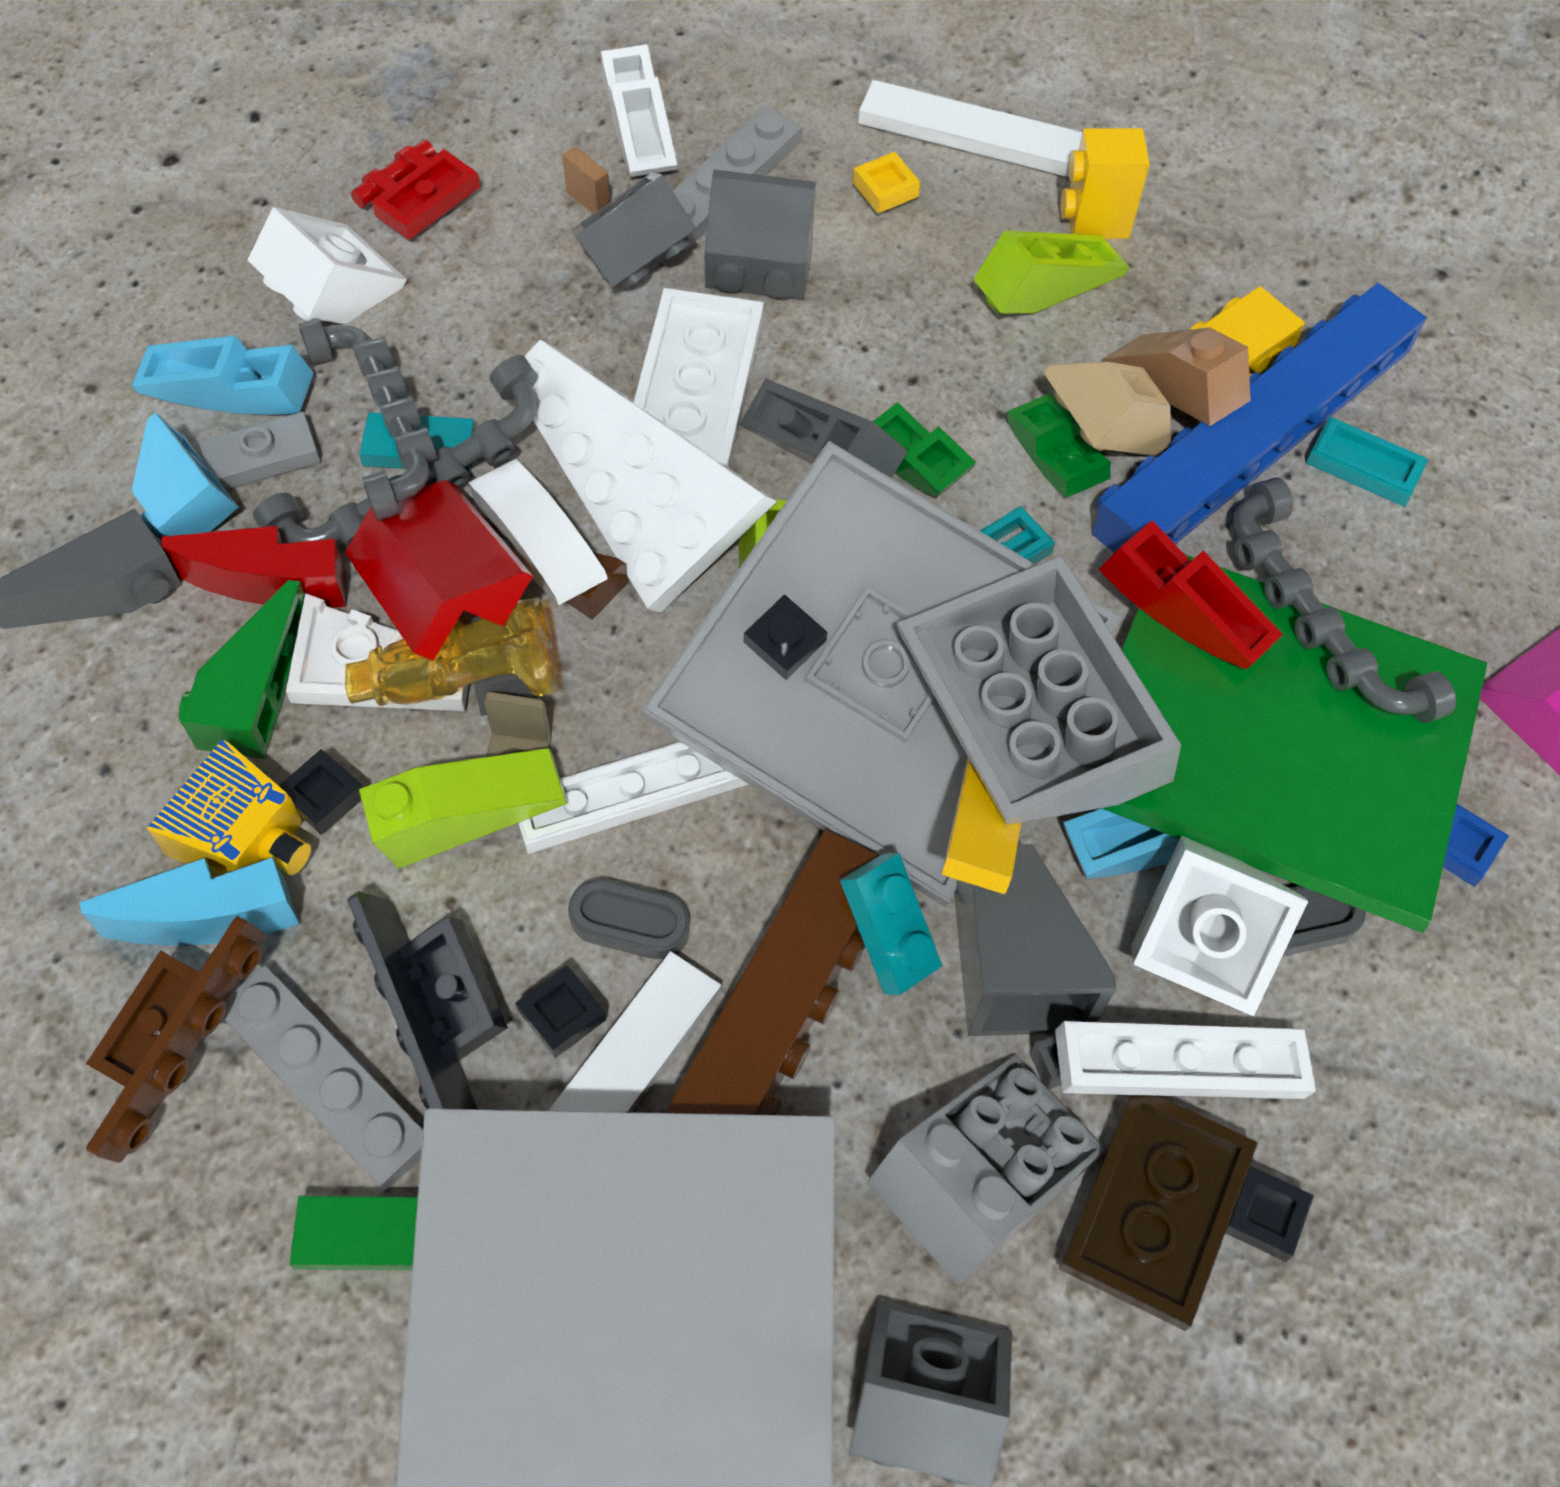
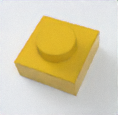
(886, 182)

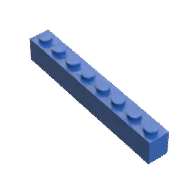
(1286, 405)

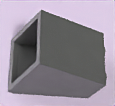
(1027, 956)

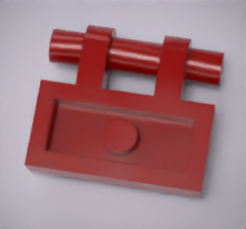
(416, 188)

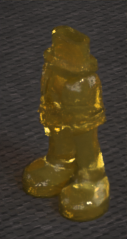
(466, 656)

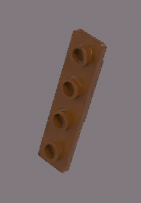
(159, 1031)

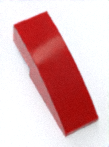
(257, 563)
(1190, 597)

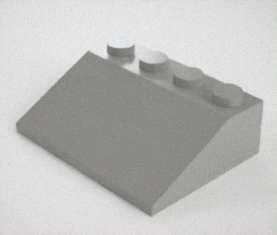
(1042, 696)

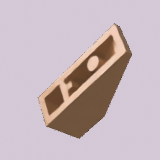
(1193, 370)

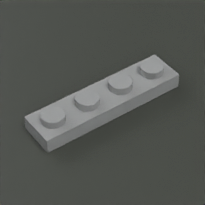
(751, 150)
(325, 1078)

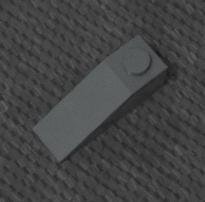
(807, 424)
(89, 577)

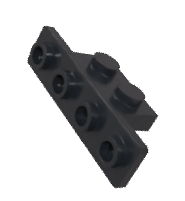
(434, 995)

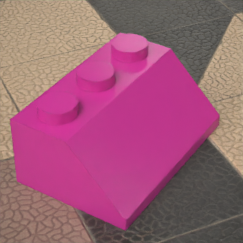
(1529, 698)

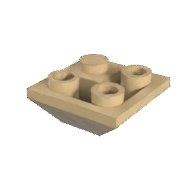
(1114, 406)

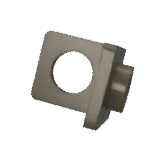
(516, 724)

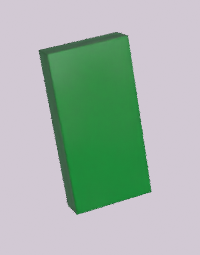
(354, 1233)

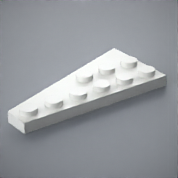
(644, 484)

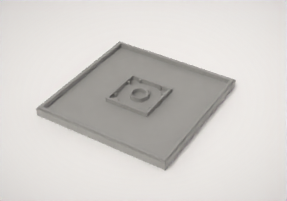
(856, 726)
(621, 1301)

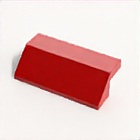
(435, 565)

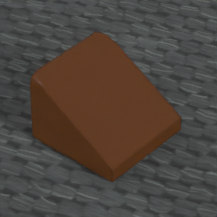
(596, 598)

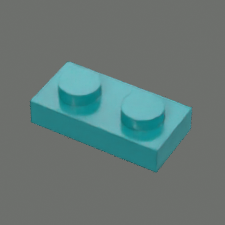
(891, 923)

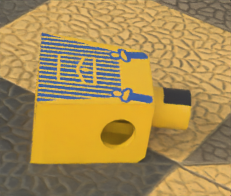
(230, 818)

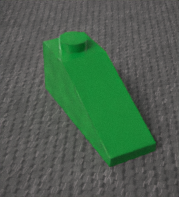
(246, 680)

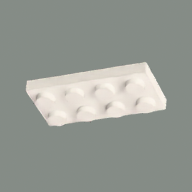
(701, 367)

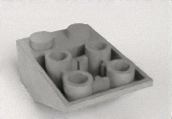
(984, 1167)

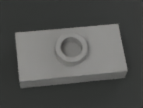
(260, 451)

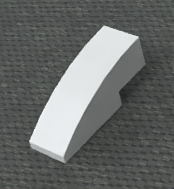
(637, 110)
(537, 531)

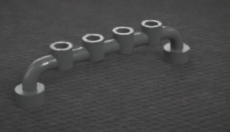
(397, 411)
(490, 439)
(1270, 501)

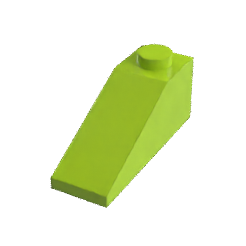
(1044, 268)
(458, 802)

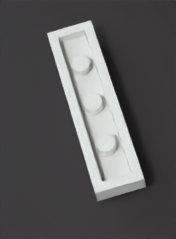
(1183, 1060)

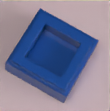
(1472, 846)

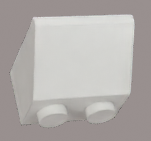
(322, 267)
(1217, 926)

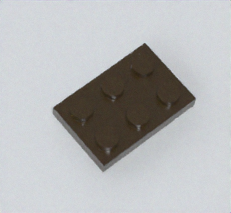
(1159, 1208)

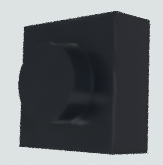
(785, 637)
(322, 791)
(561, 1011)
(1269, 1214)

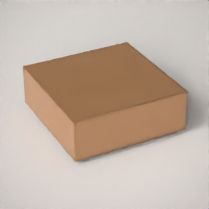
(586, 180)

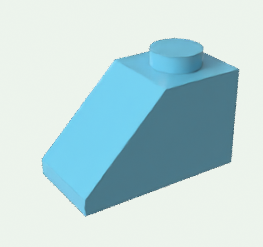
(177, 485)

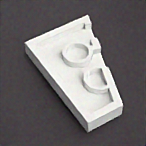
(328, 642)

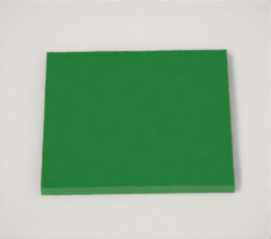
(1309, 773)

